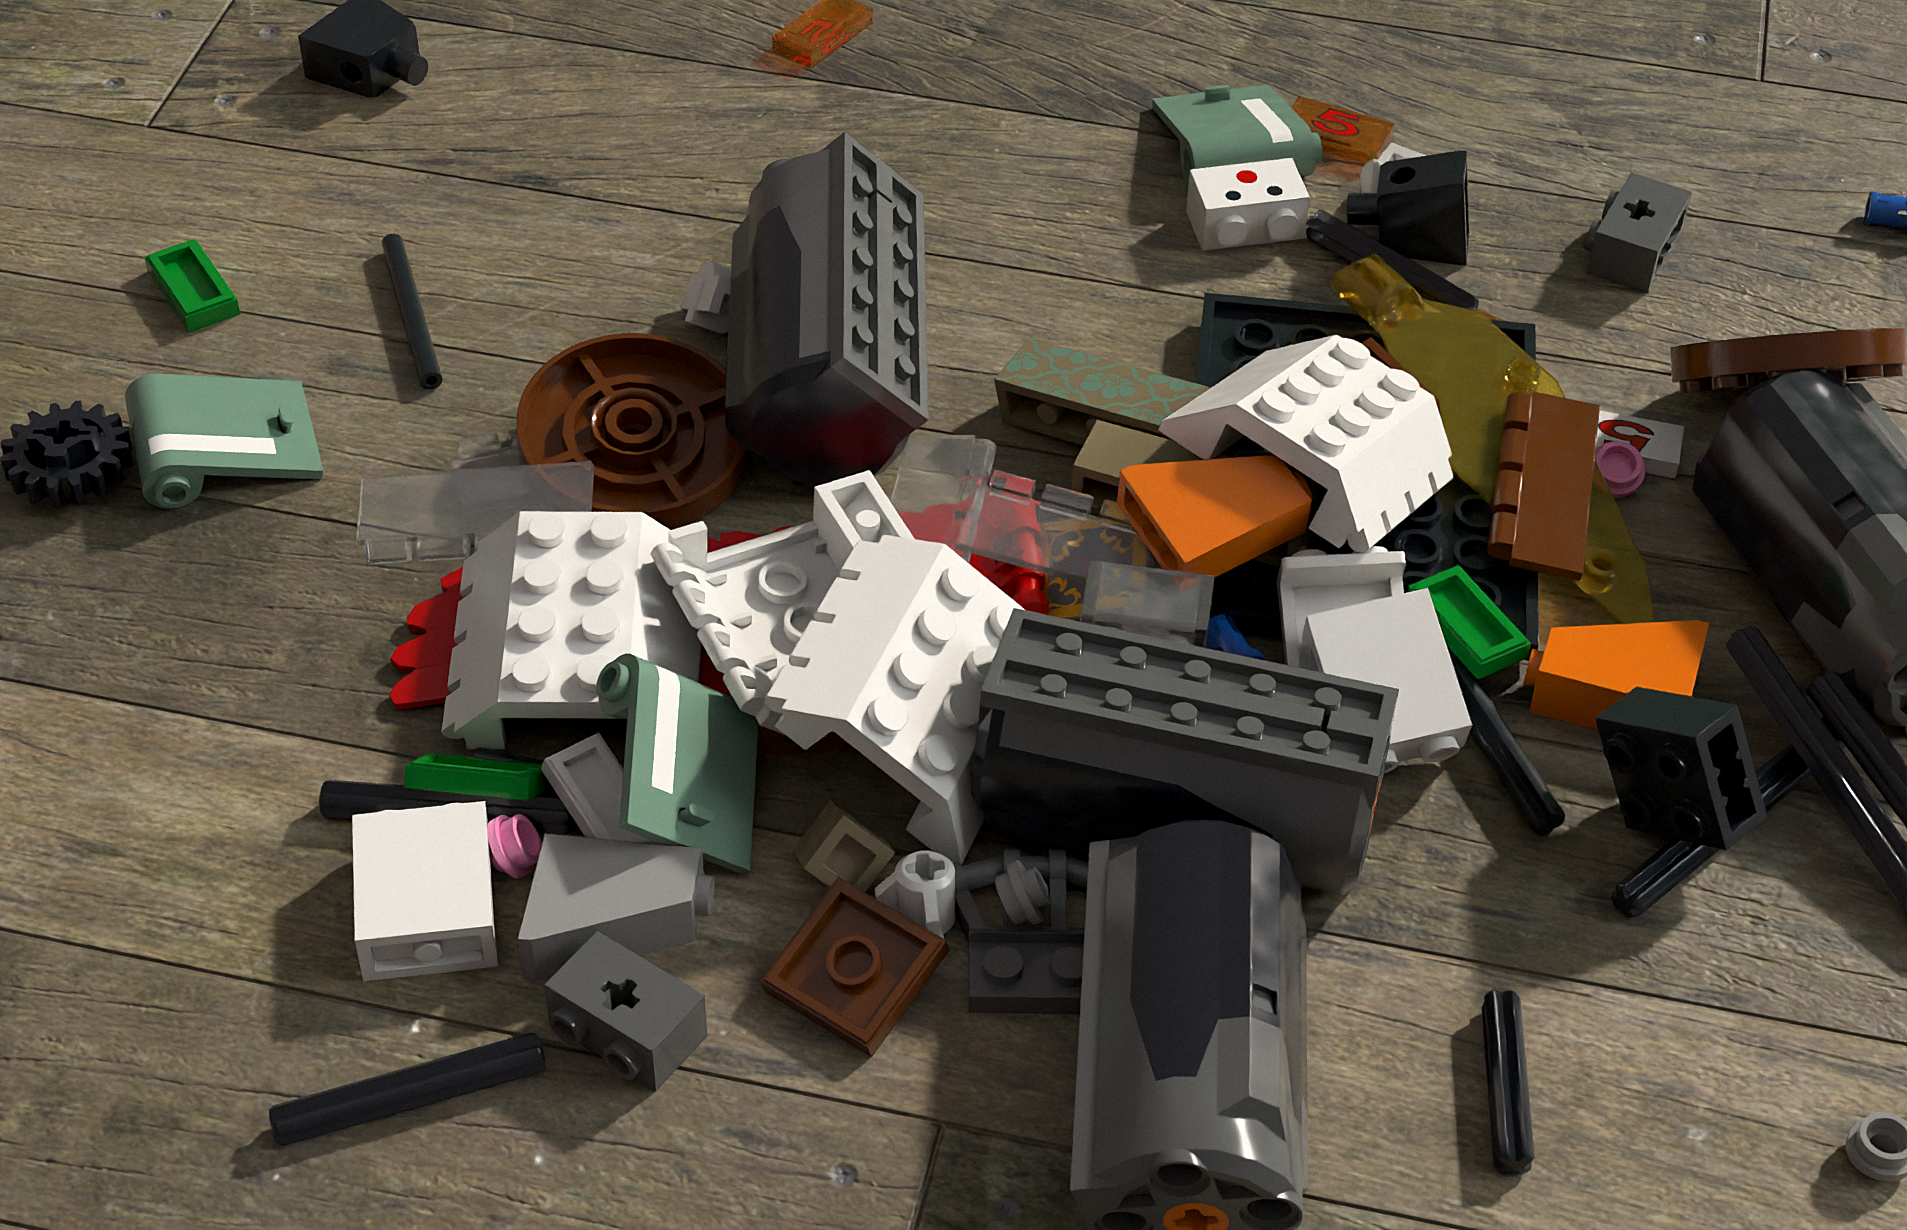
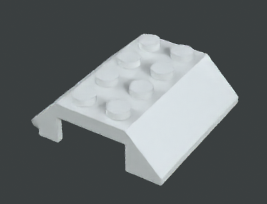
(1338, 421)
(765, 591)
(546, 613)
(901, 675)

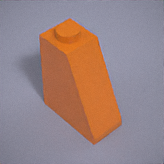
(1214, 510)
(1599, 664)

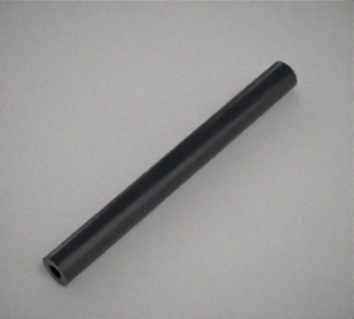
(411, 312)

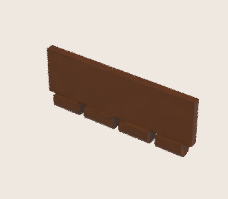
(1544, 484)

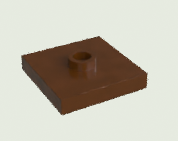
(855, 966)

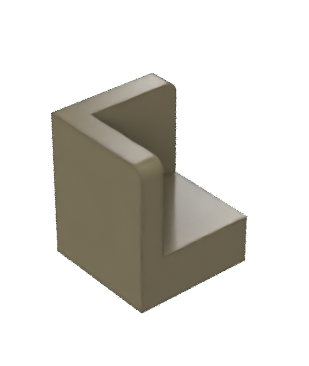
(843, 848)

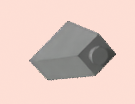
(627, 890)

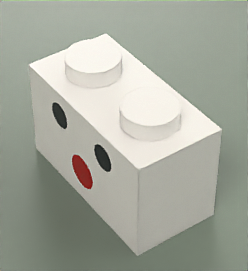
(1247, 204)

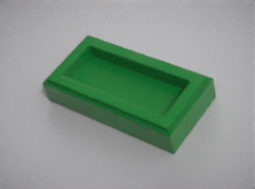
(192, 285)
(1473, 623)
(476, 776)

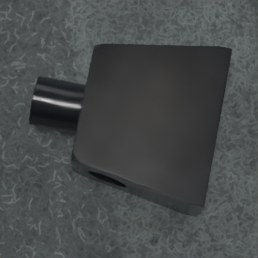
(363, 49)
(1419, 207)

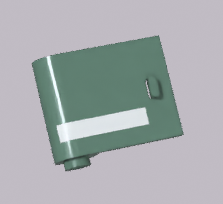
(1238, 128)
(217, 428)
(684, 760)

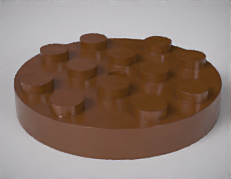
(1751, 360)
(644, 385)

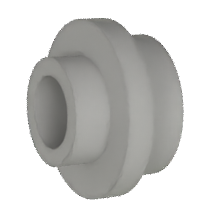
(1023, 893)
(1884, 1132)

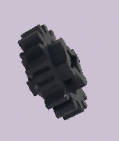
(66, 454)

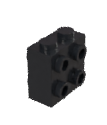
(1681, 767)

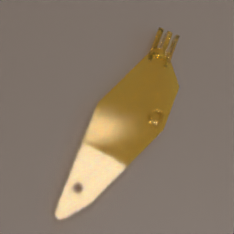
(1472, 373)

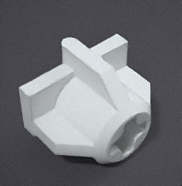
(709, 297)
(922, 890)

